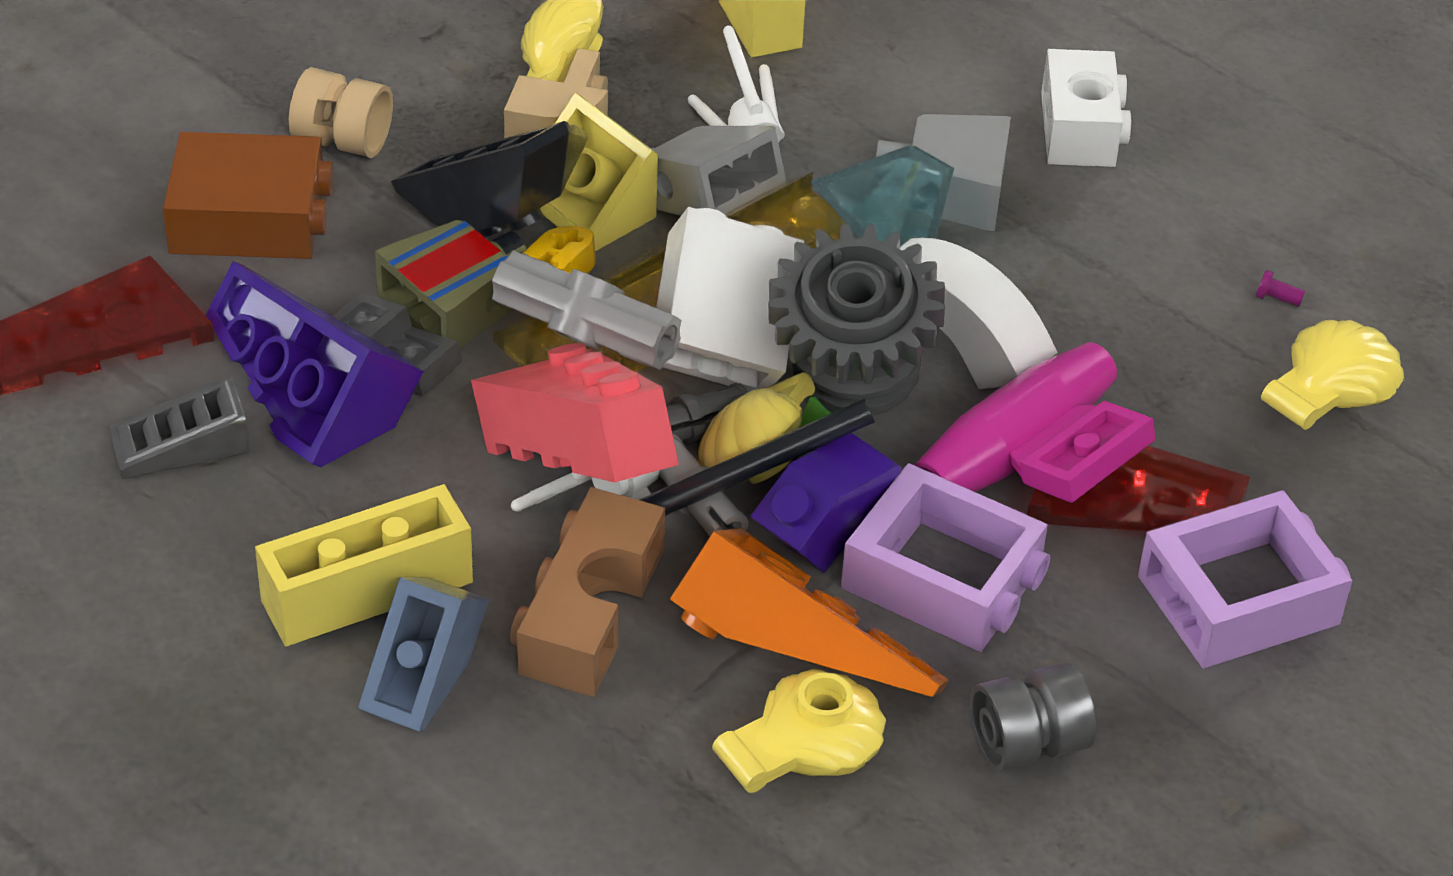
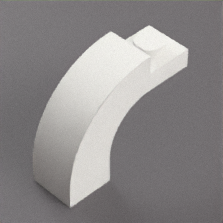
(986, 315)

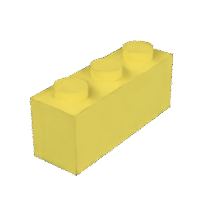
(355, 563)

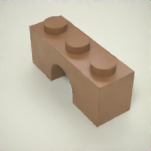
(604, 547)

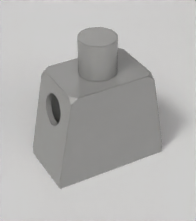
(977, 152)
(699, 169)

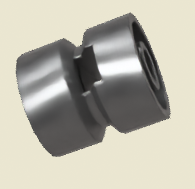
(1043, 714)

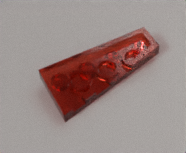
(102, 319)

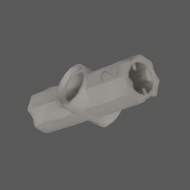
(586, 309)

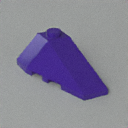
(310, 371)

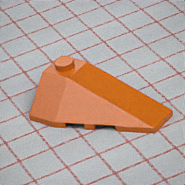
(762, 601)

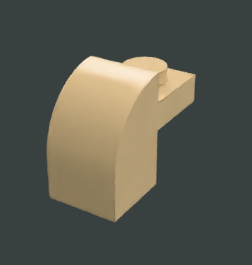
(540, 102)

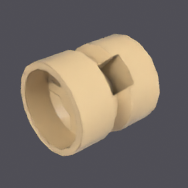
(349, 113)

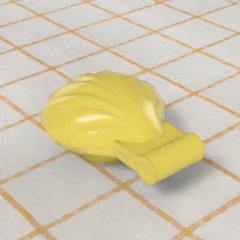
(556, 34)
(1335, 367)
(754, 421)
(808, 727)

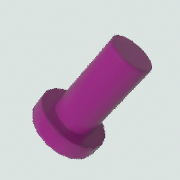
(1279, 290)

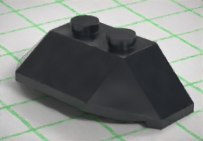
(496, 181)

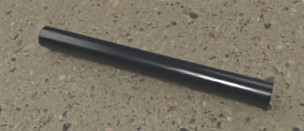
(762, 458)

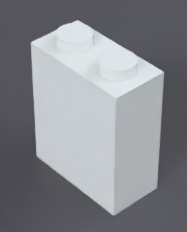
(719, 288)

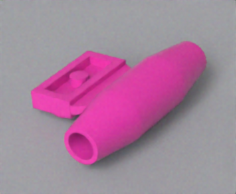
(1044, 429)

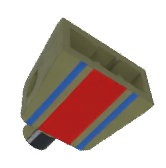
(446, 278)

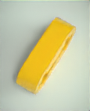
(566, 248)

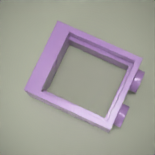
(925, 595)
(1198, 611)

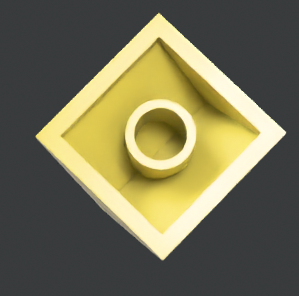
(612, 181)

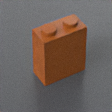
(247, 195)

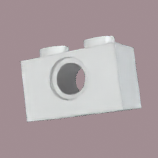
(1084, 108)

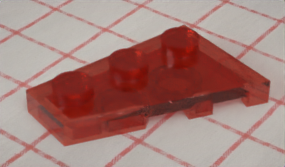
(1146, 494)

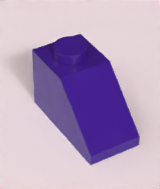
(825, 498)

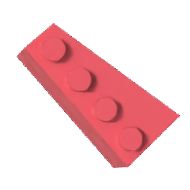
(577, 414)

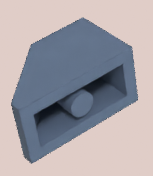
(422, 650)

